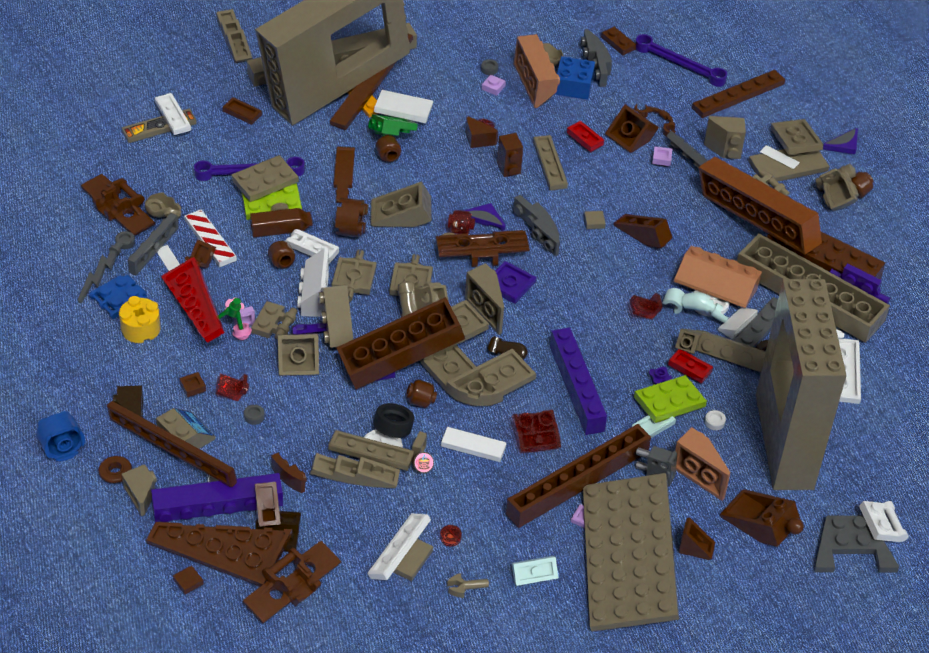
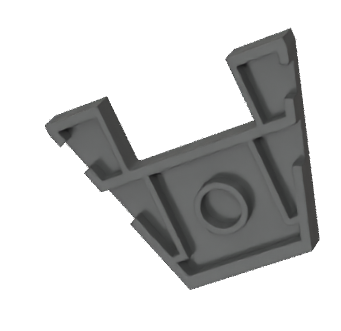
(851, 536)

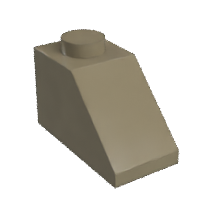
(138, 486)

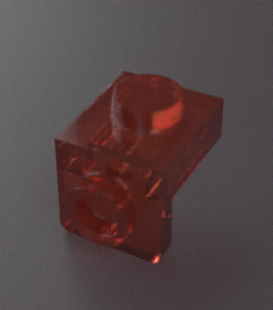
(646, 307)
(232, 387)

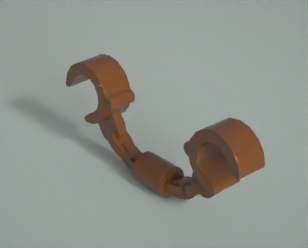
(666, 127)

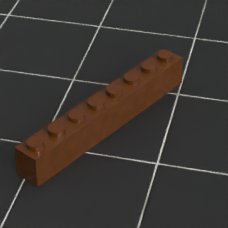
(576, 475)

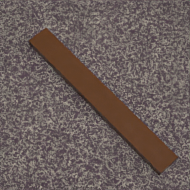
(359, 97)
(172, 444)

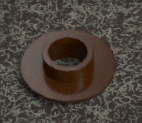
(111, 463)

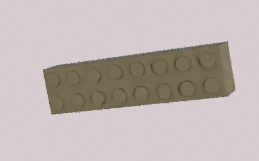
(851, 307)

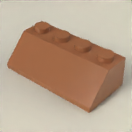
(535, 69)
(718, 276)

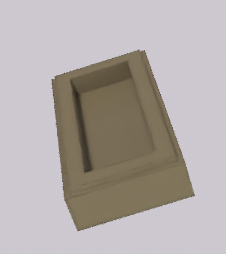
(414, 560)

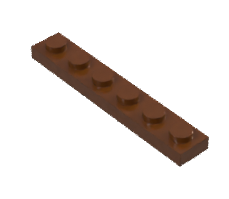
(738, 93)

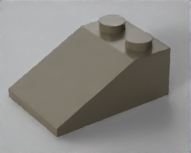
(402, 207)
(485, 295)

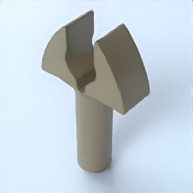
(464, 585)

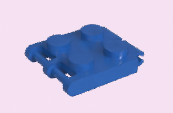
(116, 293)

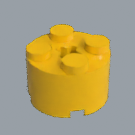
(139, 319)

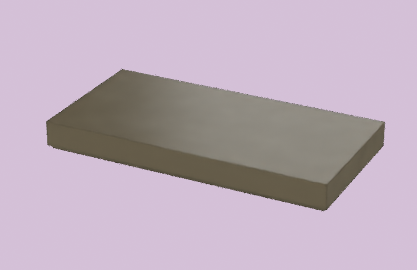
(809, 164)

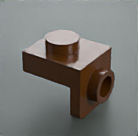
(203, 253)

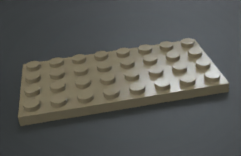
(629, 553)

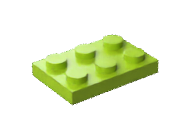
(287, 195)
(670, 398)

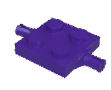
(863, 281)

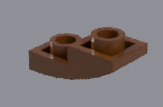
(288, 474)

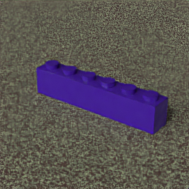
(578, 381)
(209, 498)

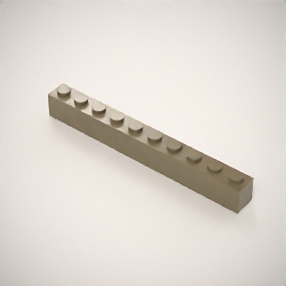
(341, 47)

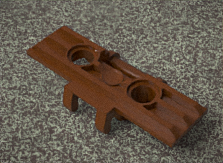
(106, 200)
(482, 245)
(294, 587)

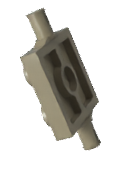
(410, 272)
(355, 273)

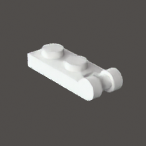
(310, 244)

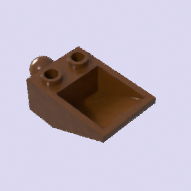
(763, 517)

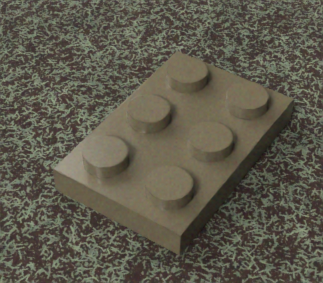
(796, 136)
(264, 178)

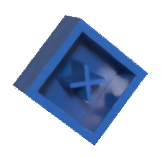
(575, 77)

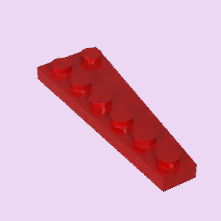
(193, 295)

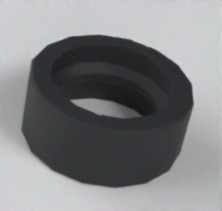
(398, 428)

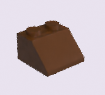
(631, 129)

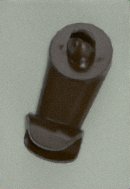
(499, 346)

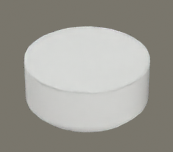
(715, 420)

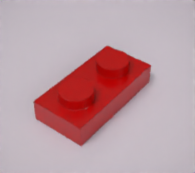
(585, 136)
(690, 365)

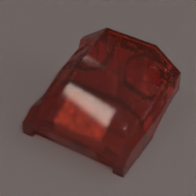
(537, 431)

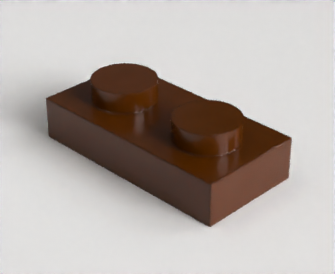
(618, 41)

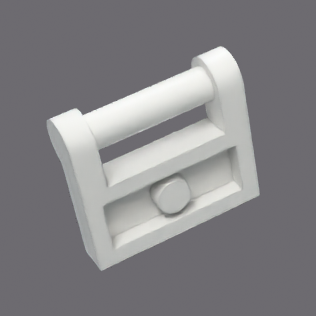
(878, 523)

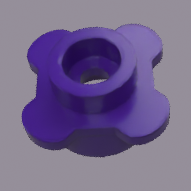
(659, 375)

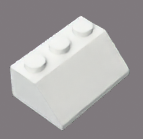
(314, 277)

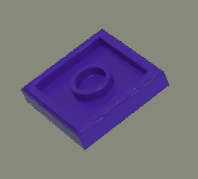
(513, 281)

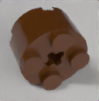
(351, 217)

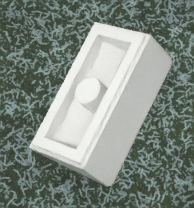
(738, 322)

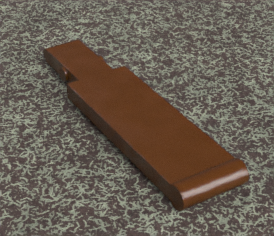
(344, 171)

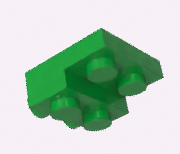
(390, 125)

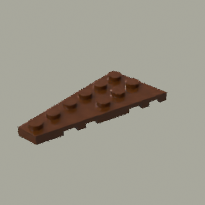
(228, 549)

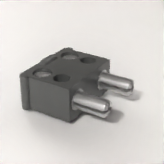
(658, 462)

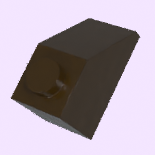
(130, 398)

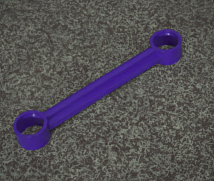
(712, 74)
(233, 168)

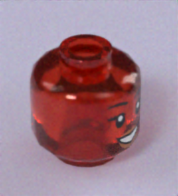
(461, 222)

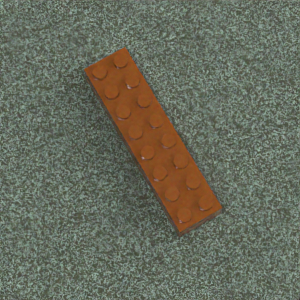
(760, 205)

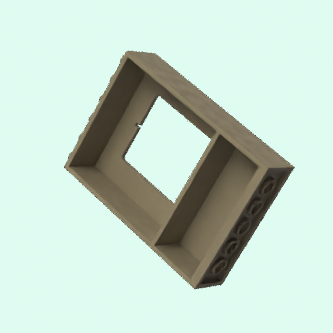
(301, 58)
(800, 384)

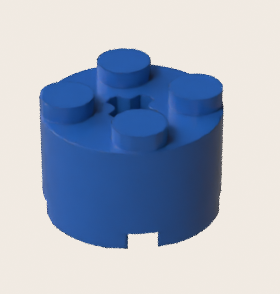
(60, 436)

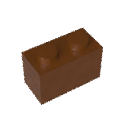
(509, 154)

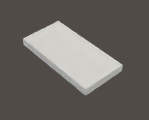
(851, 357)

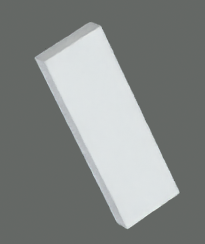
(172, 114)
(473, 444)

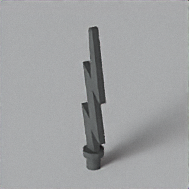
(114, 251)

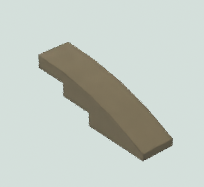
(234, 35)
(361, 472)

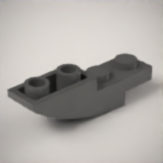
(596, 51)
(542, 224)

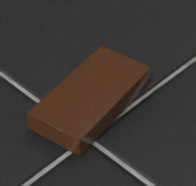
(242, 111)

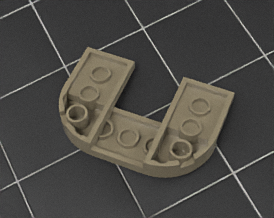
(480, 384)

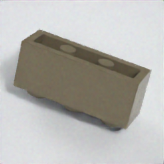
(336, 315)

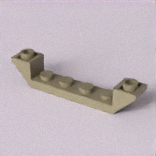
(720, 347)

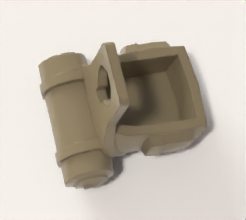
(838, 187)
(416, 297)

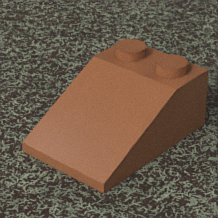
(701, 463)

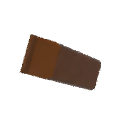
(279, 222)

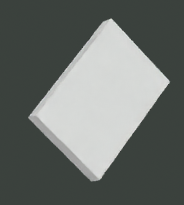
(403, 106)

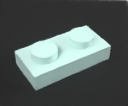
(534, 570)

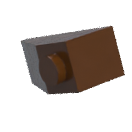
(647, 230)

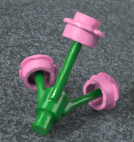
(233, 309)

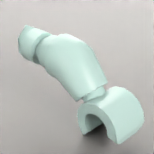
(695, 301)

